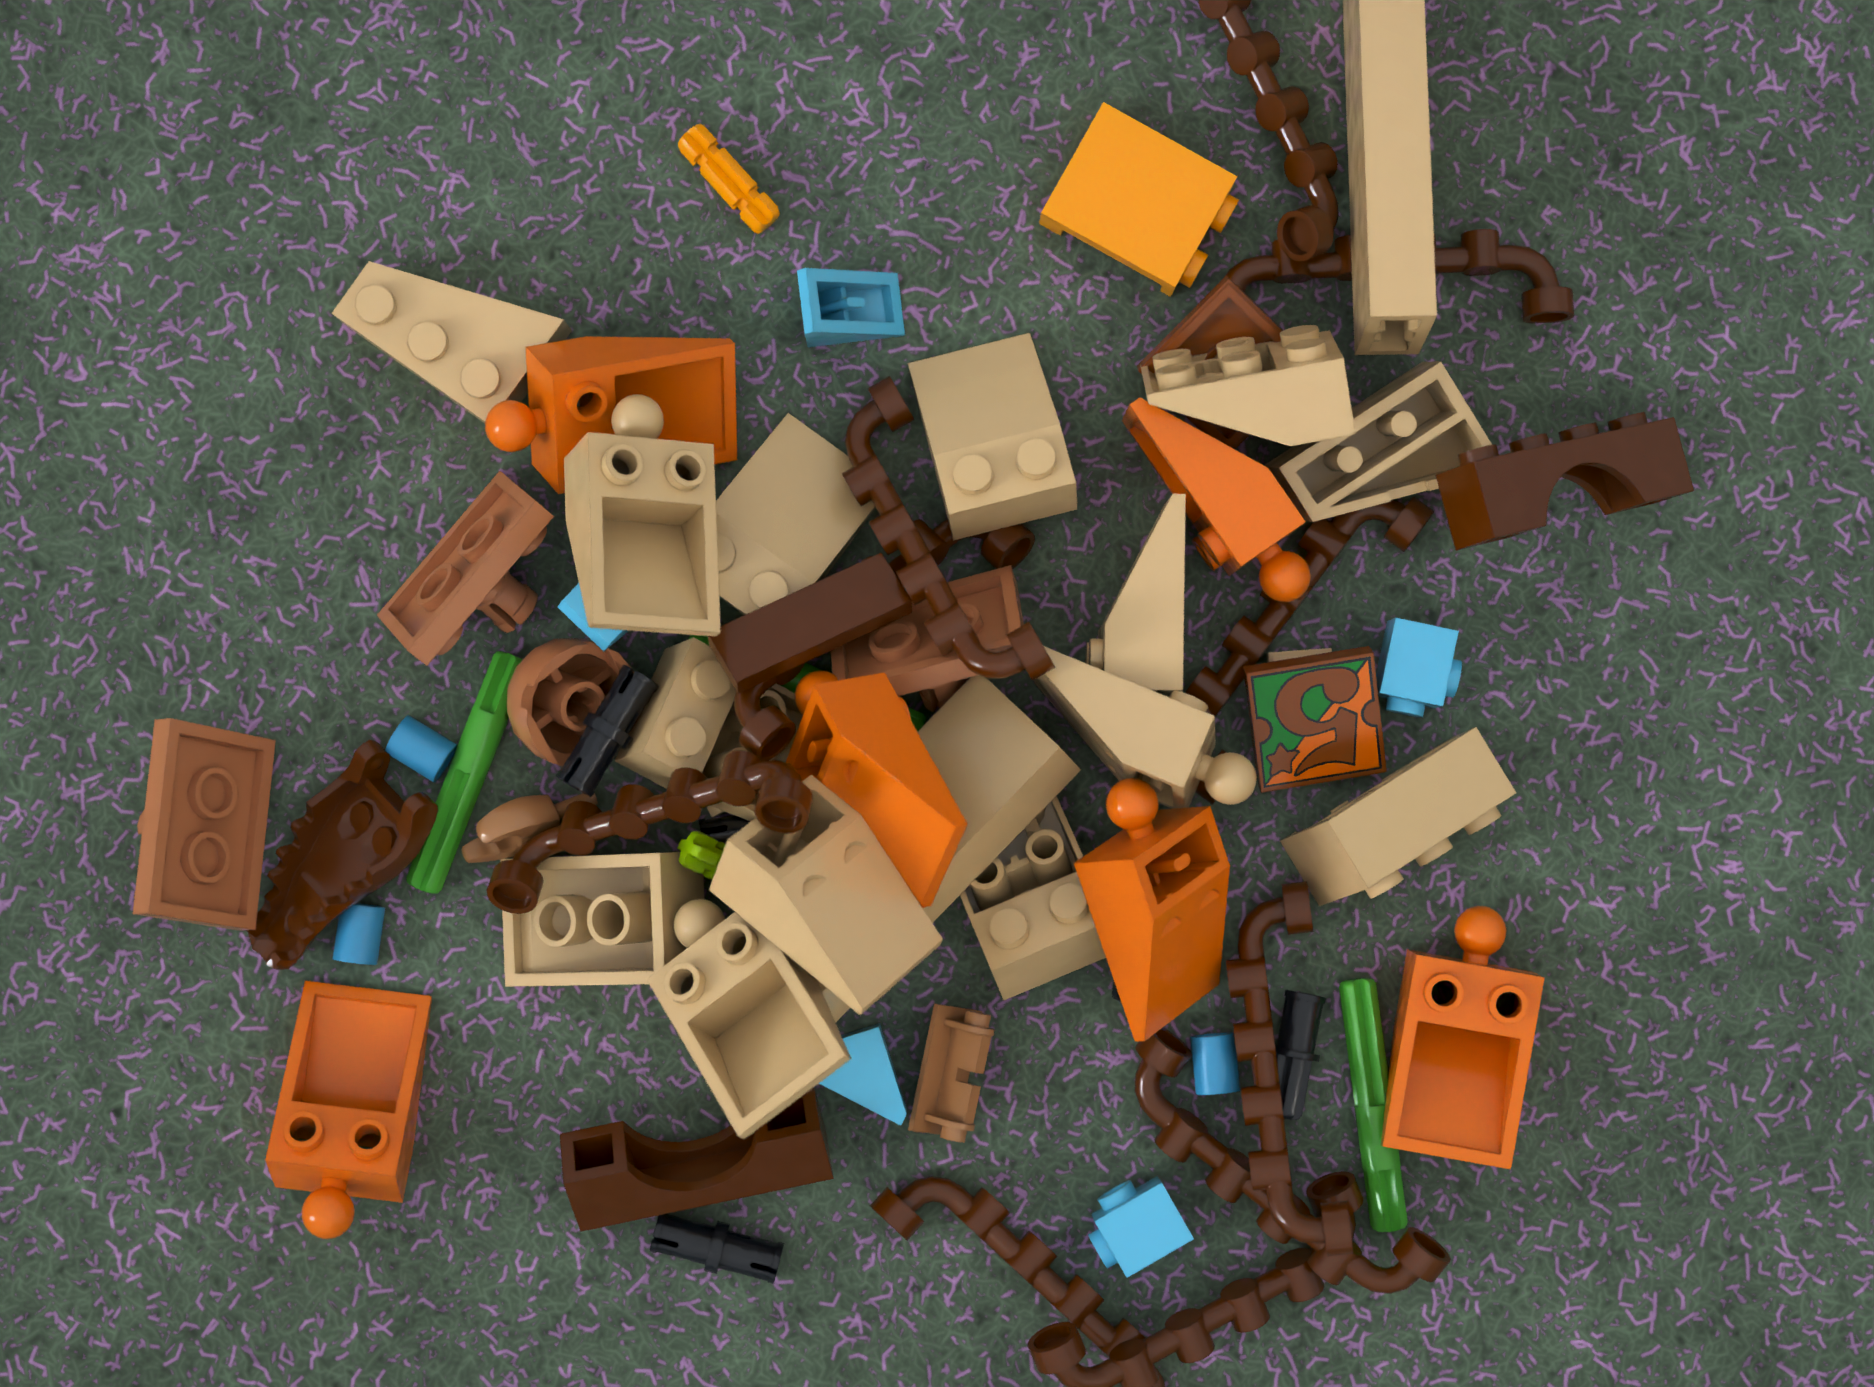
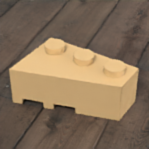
(448, 335)
(1399, 447)
(1401, 820)

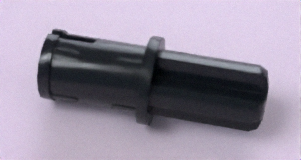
(1296, 1048)

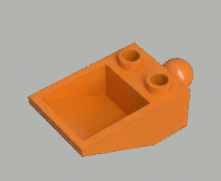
(685, 376)
(1228, 500)
(870, 755)
(1158, 904)
(1460, 1063)
(348, 1086)

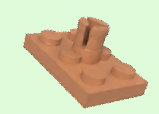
(470, 573)
(910, 654)
(204, 825)

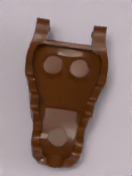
(342, 851)

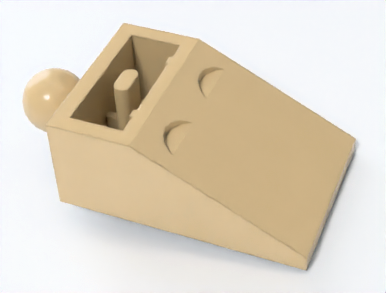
(644, 526)
(1146, 733)
(746, 1015)

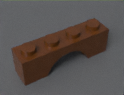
(1510, 492)
(628, 1177)

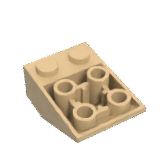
(1267, 389)
(694, 720)
(828, 899)
(1033, 907)

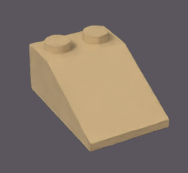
(993, 436)
(785, 518)
(1146, 621)
(599, 920)

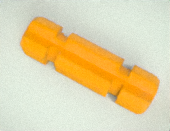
(728, 178)

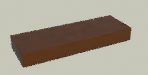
(810, 622)

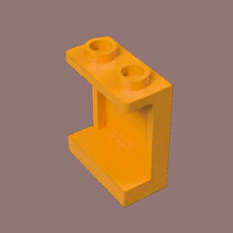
(1141, 199)

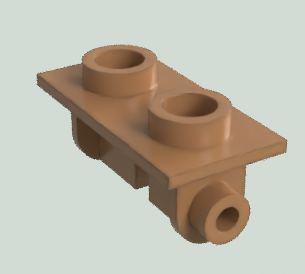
(953, 1048)

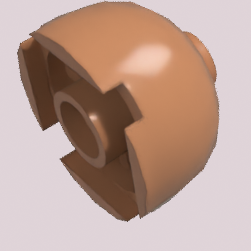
(556, 691)

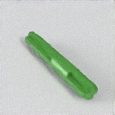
(465, 776)
(1369, 1086)

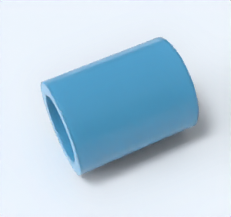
(421, 748)
(359, 934)
(1215, 1063)

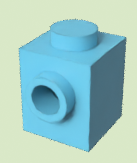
(1417, 666)
(1137, 1226)

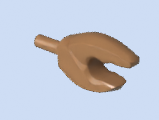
(513, 824)

